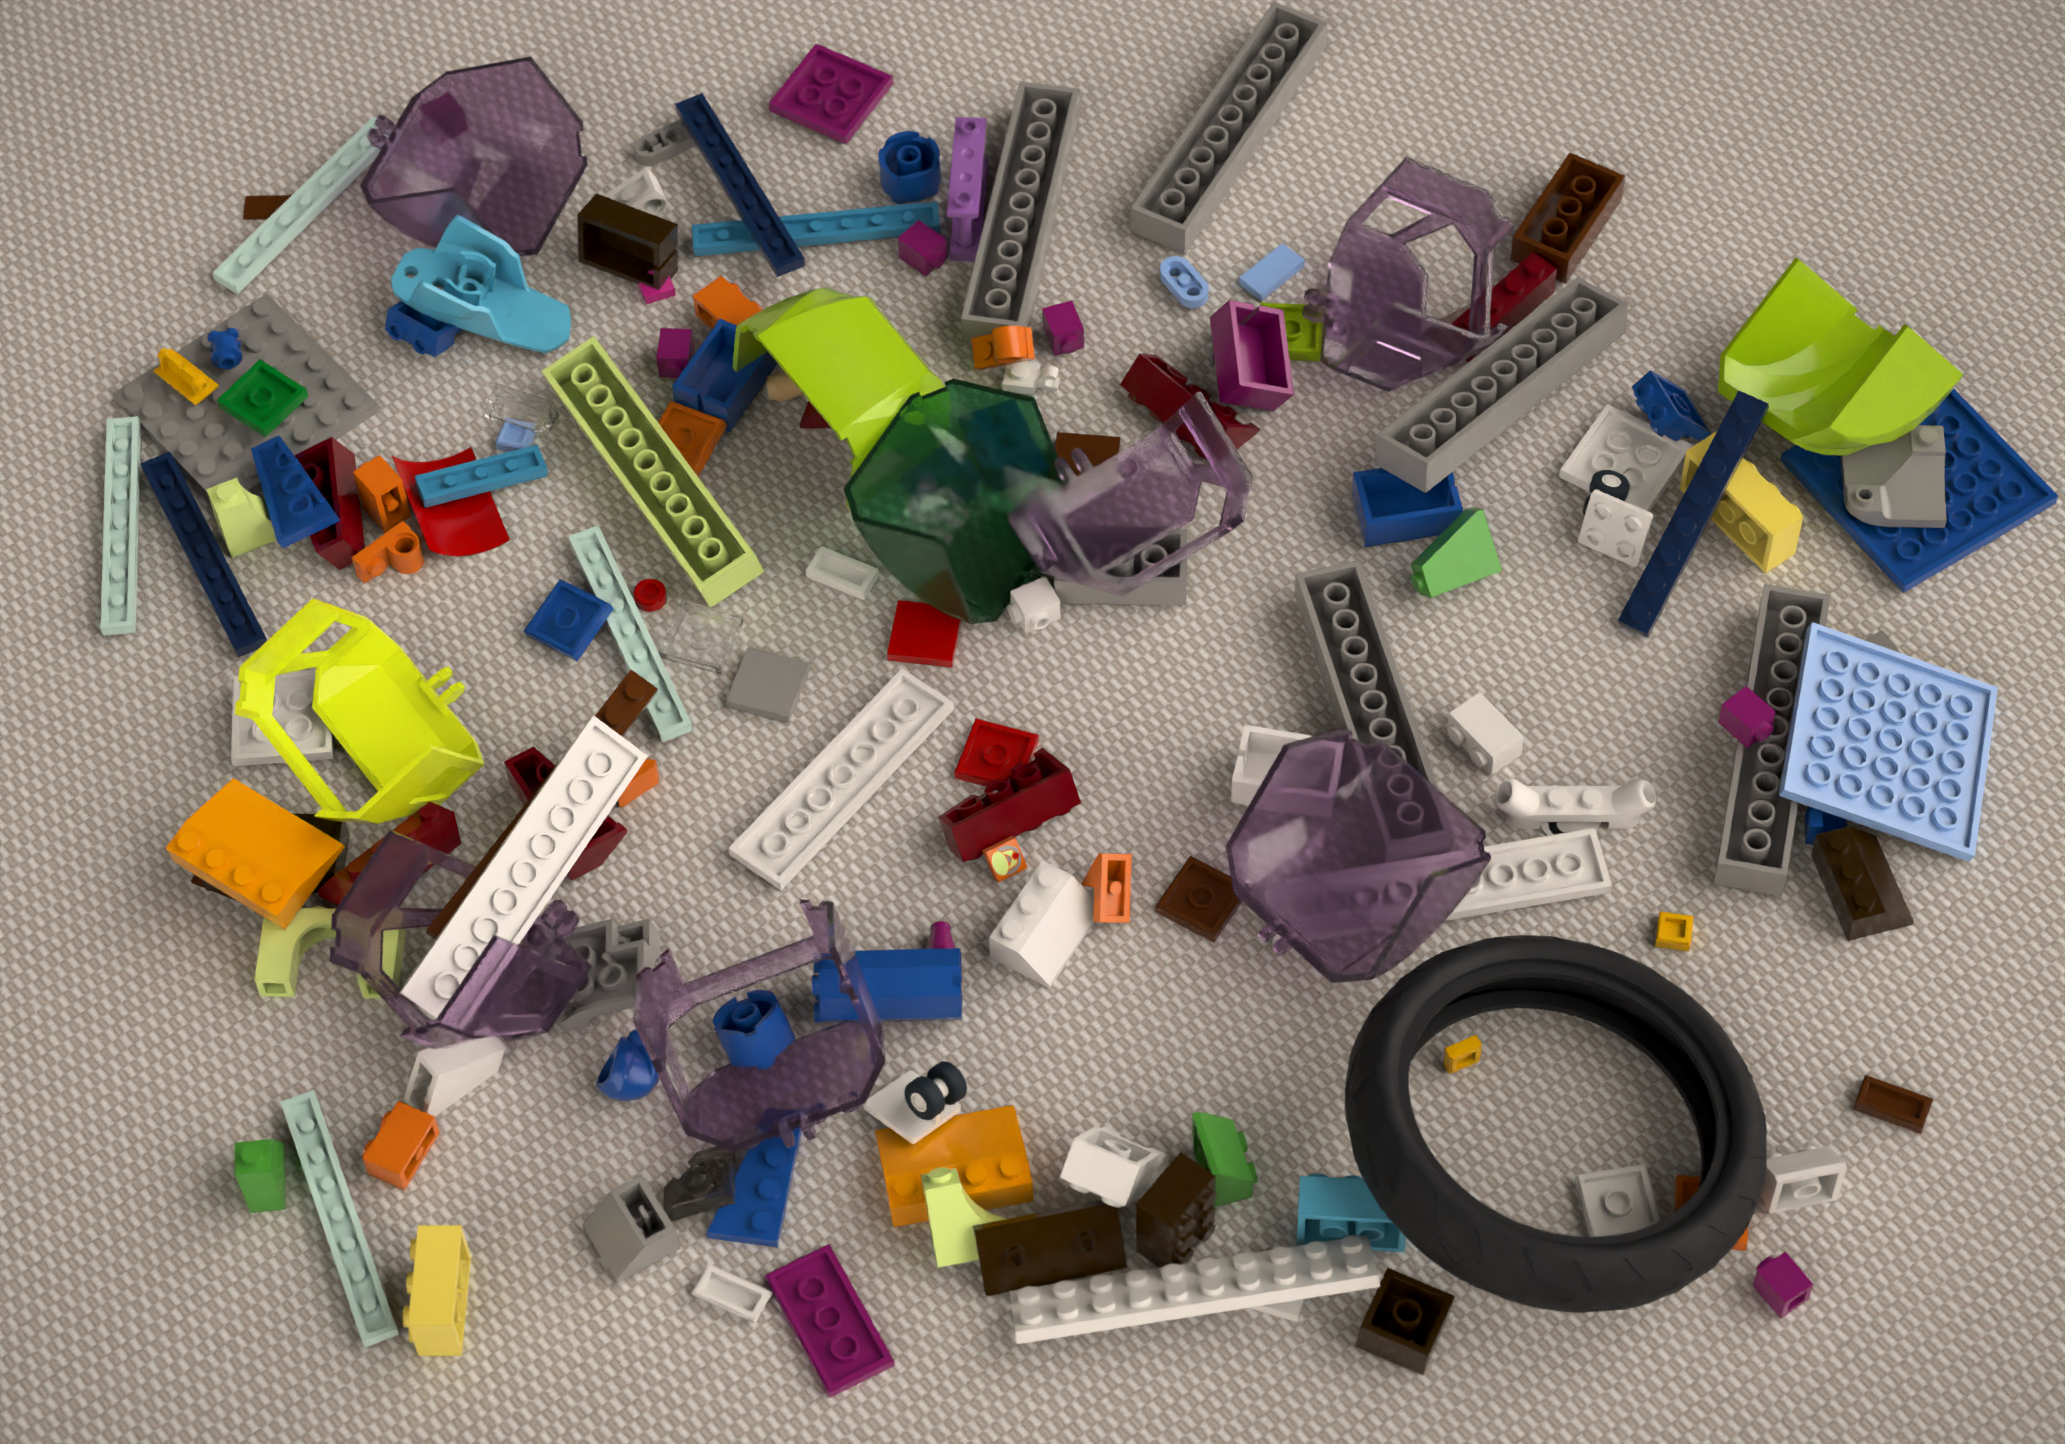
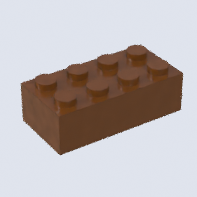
(1569, 215)

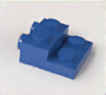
(419, 330)
(1669, 408)

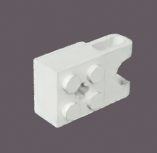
(1112, 1166)

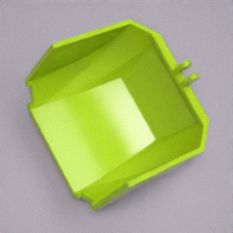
(840, 359)
(1828, 372)

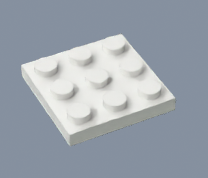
(1628, 447)
(294, 714)

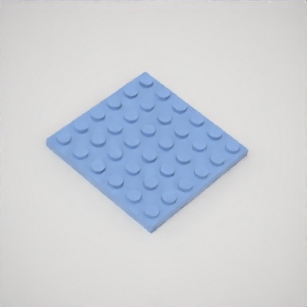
(1889, 742)

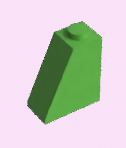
(1456, 556)
(262, 1174)

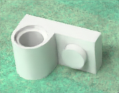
(641, 192)

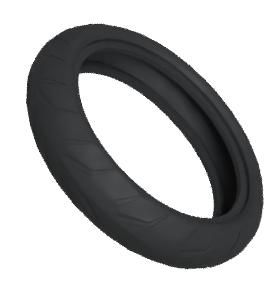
(1511, 1257)

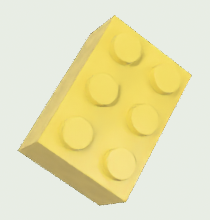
(438, 1290)

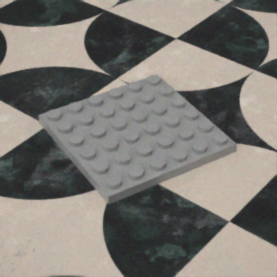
(215, 445)

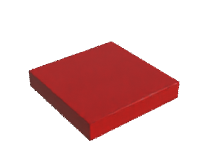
(923, 635)
(993, 752)

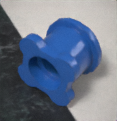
(225, 348)

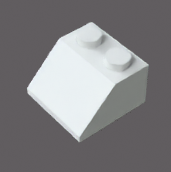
(1802, 1179)

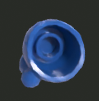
(628, 1071)

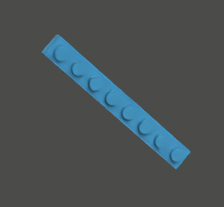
(819, 228)

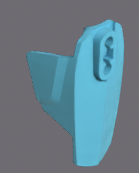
(481, 289)

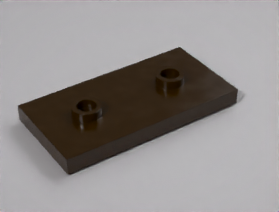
(1049, 1247)

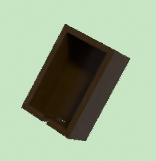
(627, 242)
(1176, 1213)

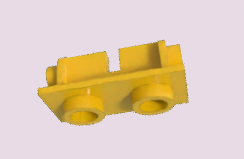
(184, 376)

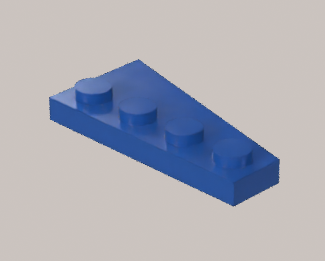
(290, 494)
(760, 1195)

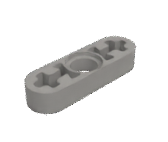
(667, 150)

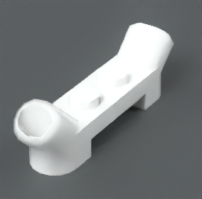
(1618, 805)

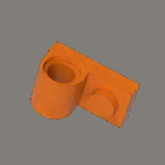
(1003, 347)
(390, 550)

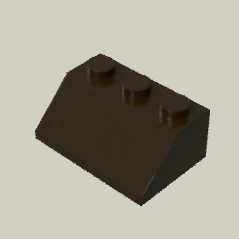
(1859, 883)

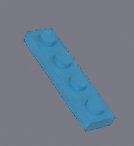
(481, 476)

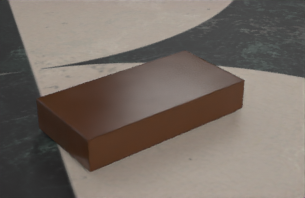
(1893, 1104)

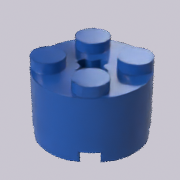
(909, 167)
(753, 1029)

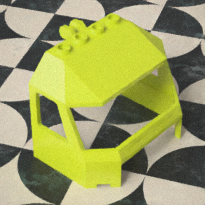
(374, 708)

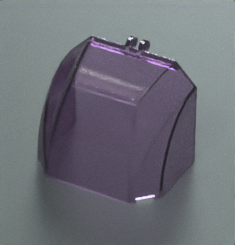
(481, 147)
(1351, 856)

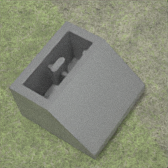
(631, 1229)

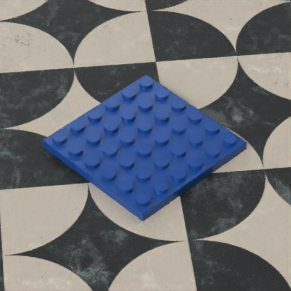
(1985, 497)

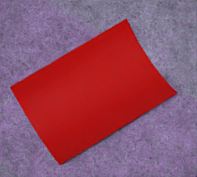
(457, 526)

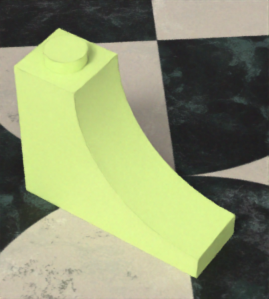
(240, 517)
(952, 1217)

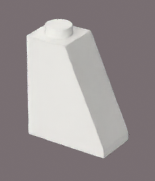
(450, 1073)

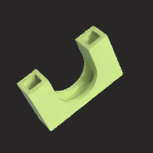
(283, 950)

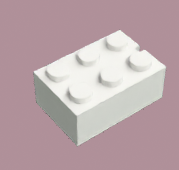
(1256, 755)

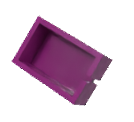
(1251, 355)

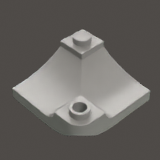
(1898, 481)
(615, 959)

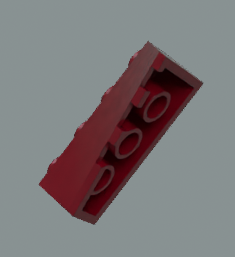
(1513, 296)
(1165, 391)
(331, 470)
(526, 774)
(1010, 806)
(429, 825)

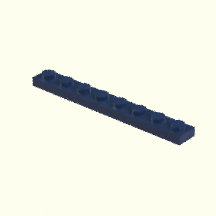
(740, 185)
(1693, 513)
(204, 554)

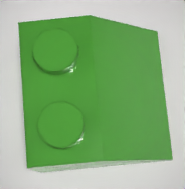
(1221, 1152)

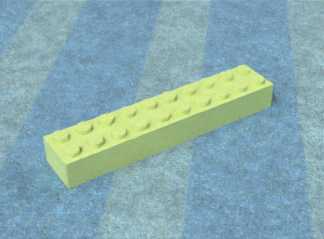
(653, 472)

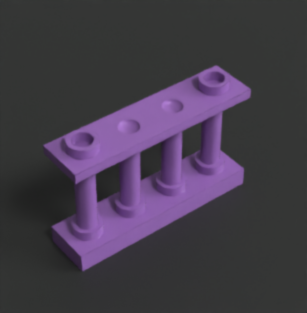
(967, 188)

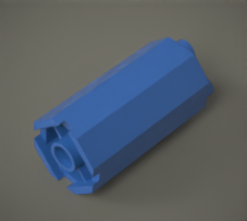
(901, 984)

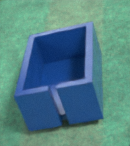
(711, 382)
(1398, 511)

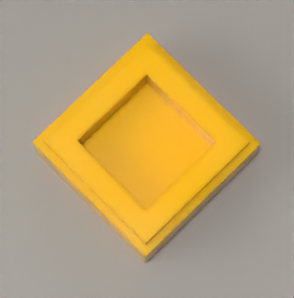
(1674, 931)
(1462, 1054)

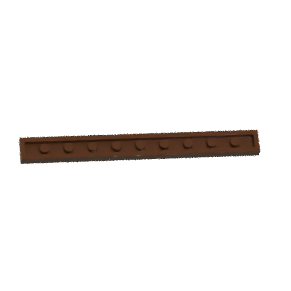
(617, 713)

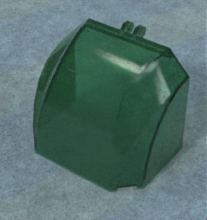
(941, 491)

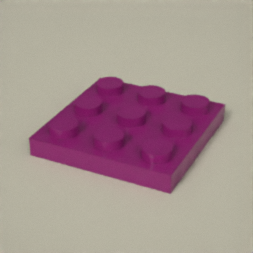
(831, 93)

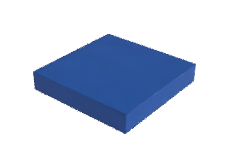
(568, 620)

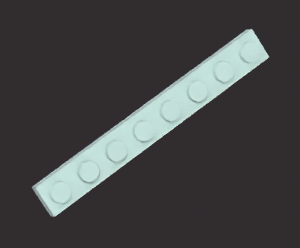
(298, 211)
(120, 526)
(630, 631)
(339, 1219)

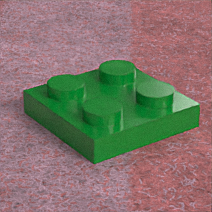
(262, 398)

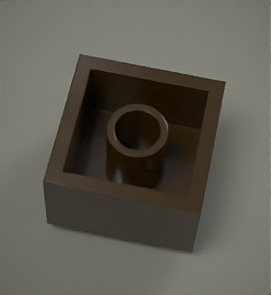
(1405, 1321)

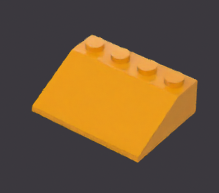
(255, 852)
(979, 1144)

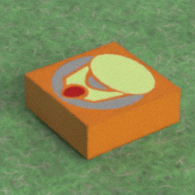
(1004, 859)

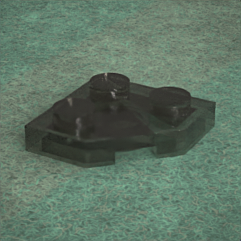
(704, 1186)

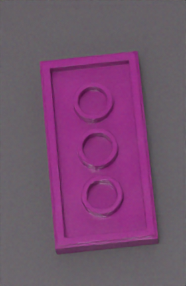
(829, 1320)

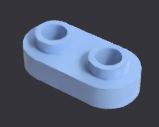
(1186, 284)

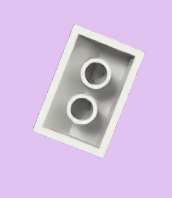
(1043, 925)

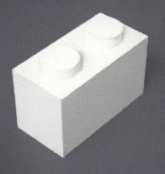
(1484, 734)

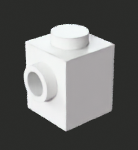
(1034, 605)

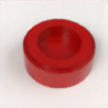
(650, 595)

